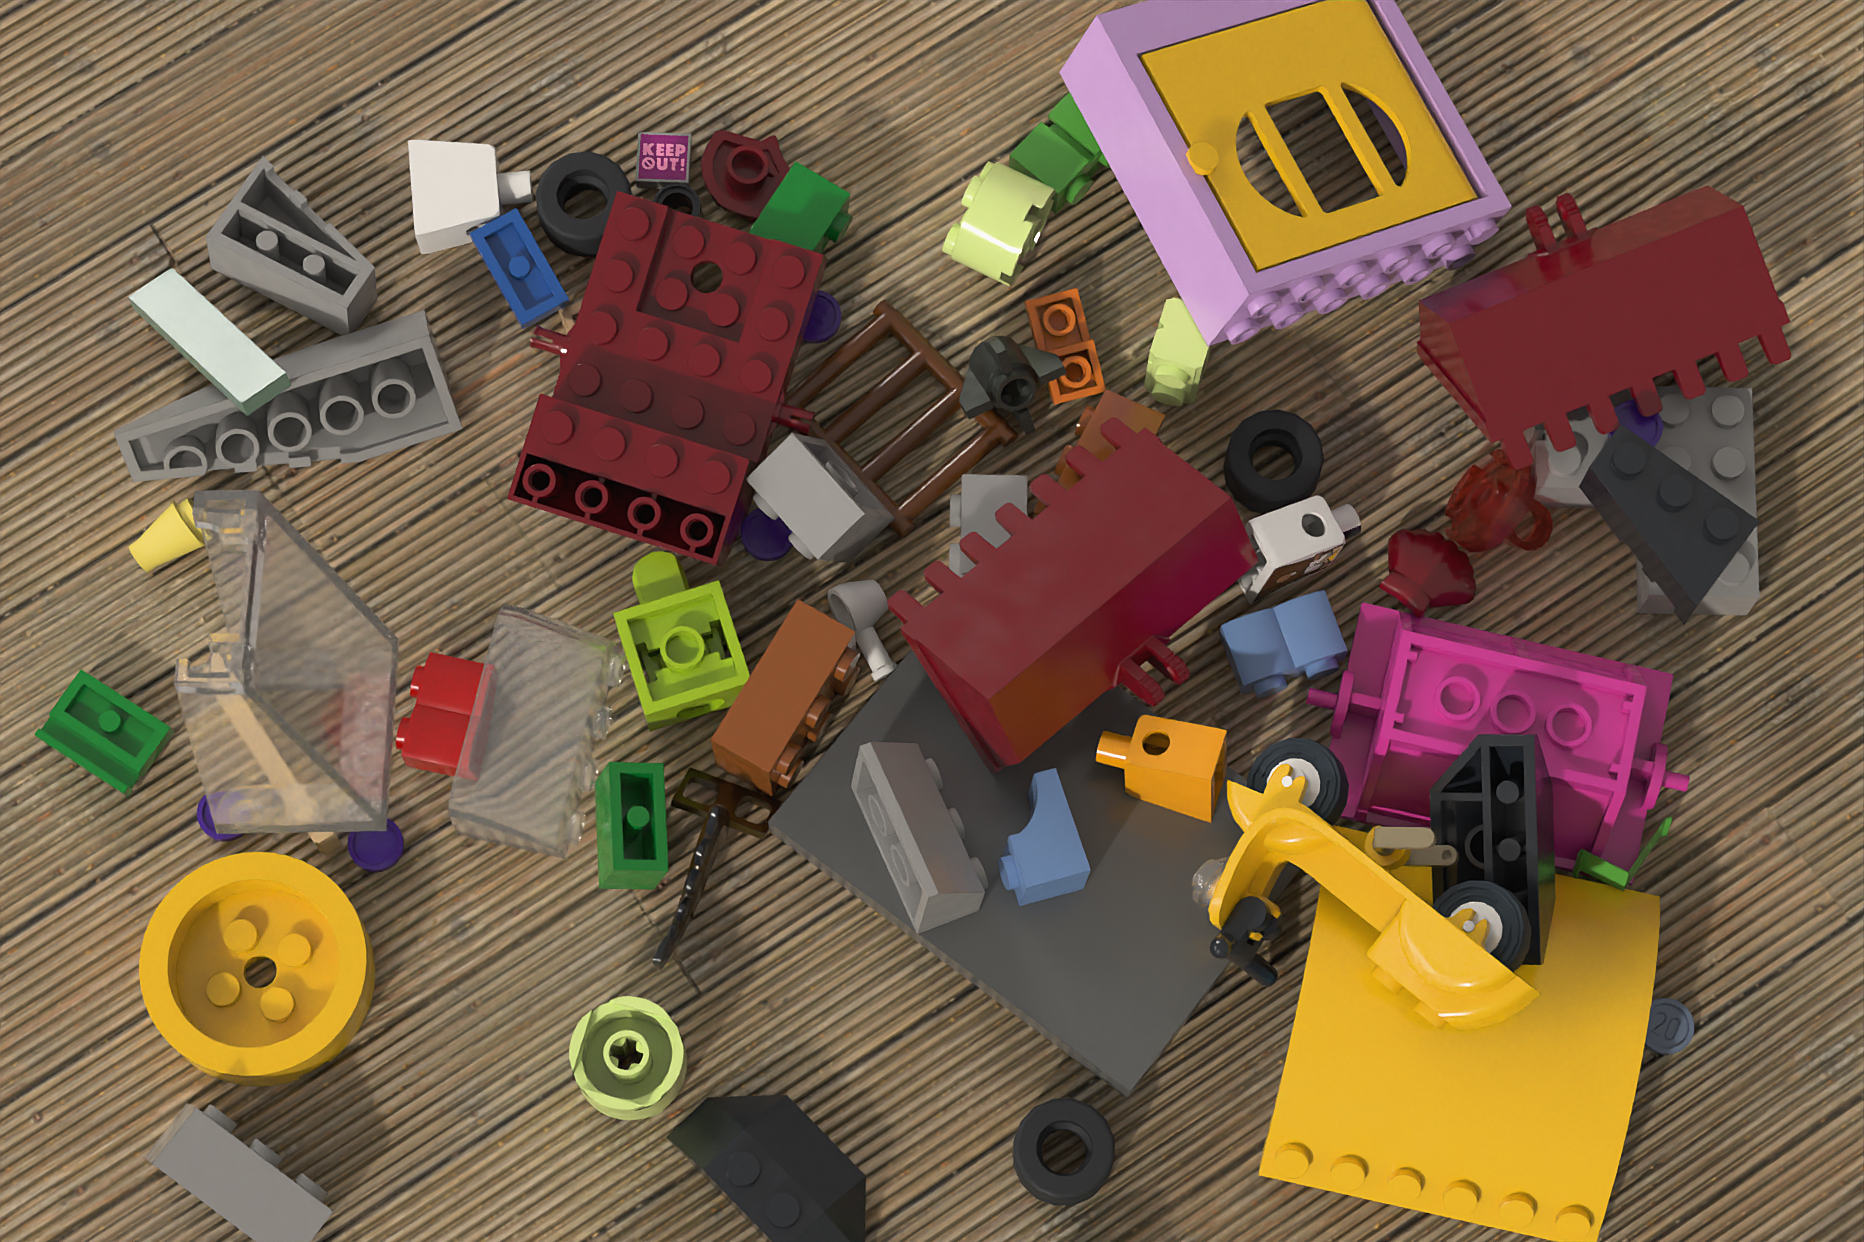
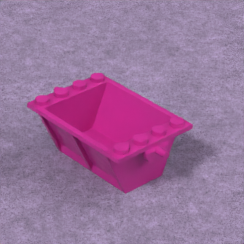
(1431, 686)

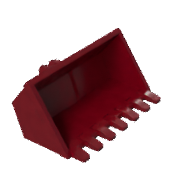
(1603, 318)
(1076, 594)

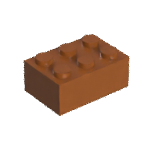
(787, 700)

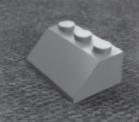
(917, 834)

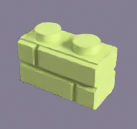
(1176, 357)

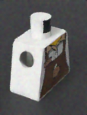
(1295, 544)

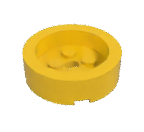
(223, 923)

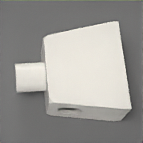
(459, 190)

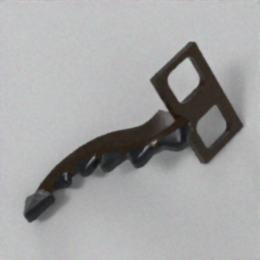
(713, 834)

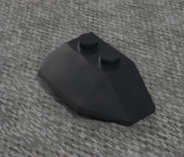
(1500, 820)
(775, 1168)

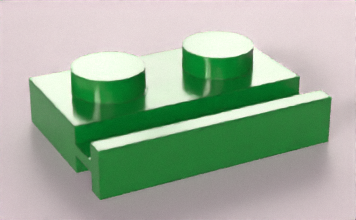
(104, 733)

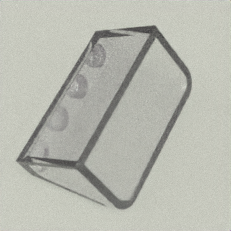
(534, 733)

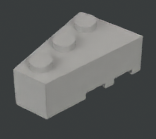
(238, 1179)

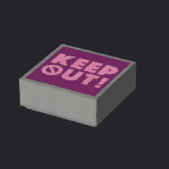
(663, 159)

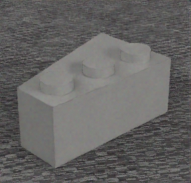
(290, 254)

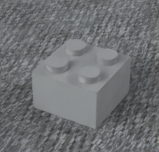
(818, 499)

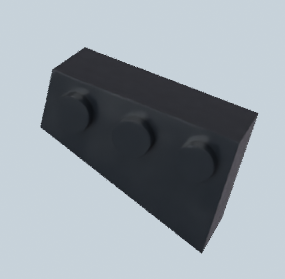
(1666, 517)

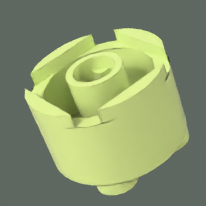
(1000, 223)
(614, 1030)

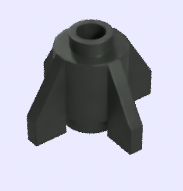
(1007, 372)

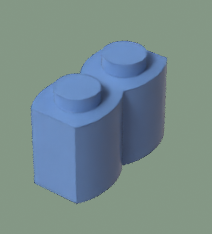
(1283, 644)

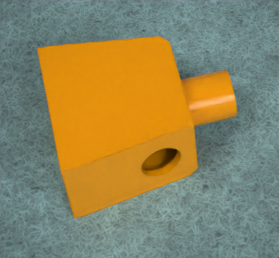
(1170, 763)

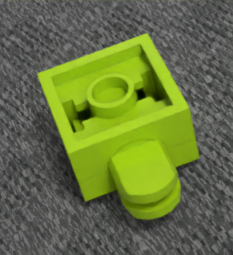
(679, 643)

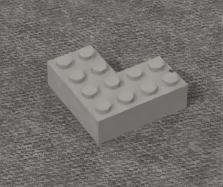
(1703, 435)

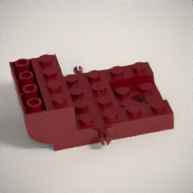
(667, 386)

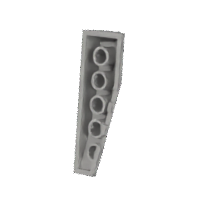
(344, 403)

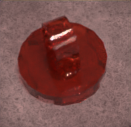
(1492, 503)

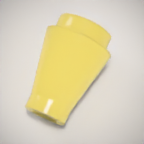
(168, 537)

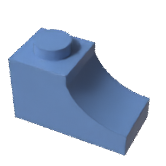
(1048, 852)

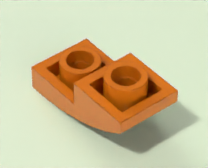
(1061, 329)

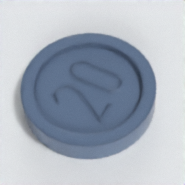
(1668, 1027)

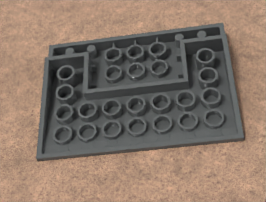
(1092, 969)

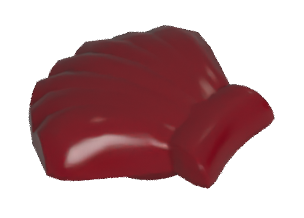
(742, 172)
(1427, 571)

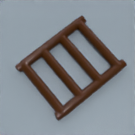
(923, 357)

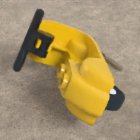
(1447, 954)

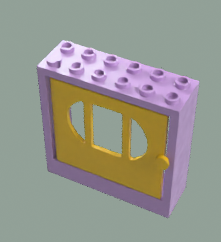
(1166, 105)

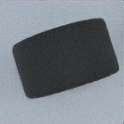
(566, 177)
(1280, 430)
(1071, 1116)

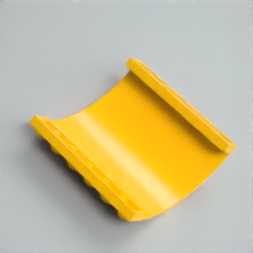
(1481, 1122)

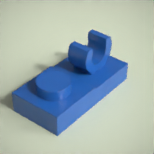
(519, 268)

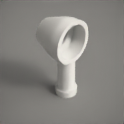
(859, 608)

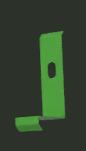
(1611, 873)

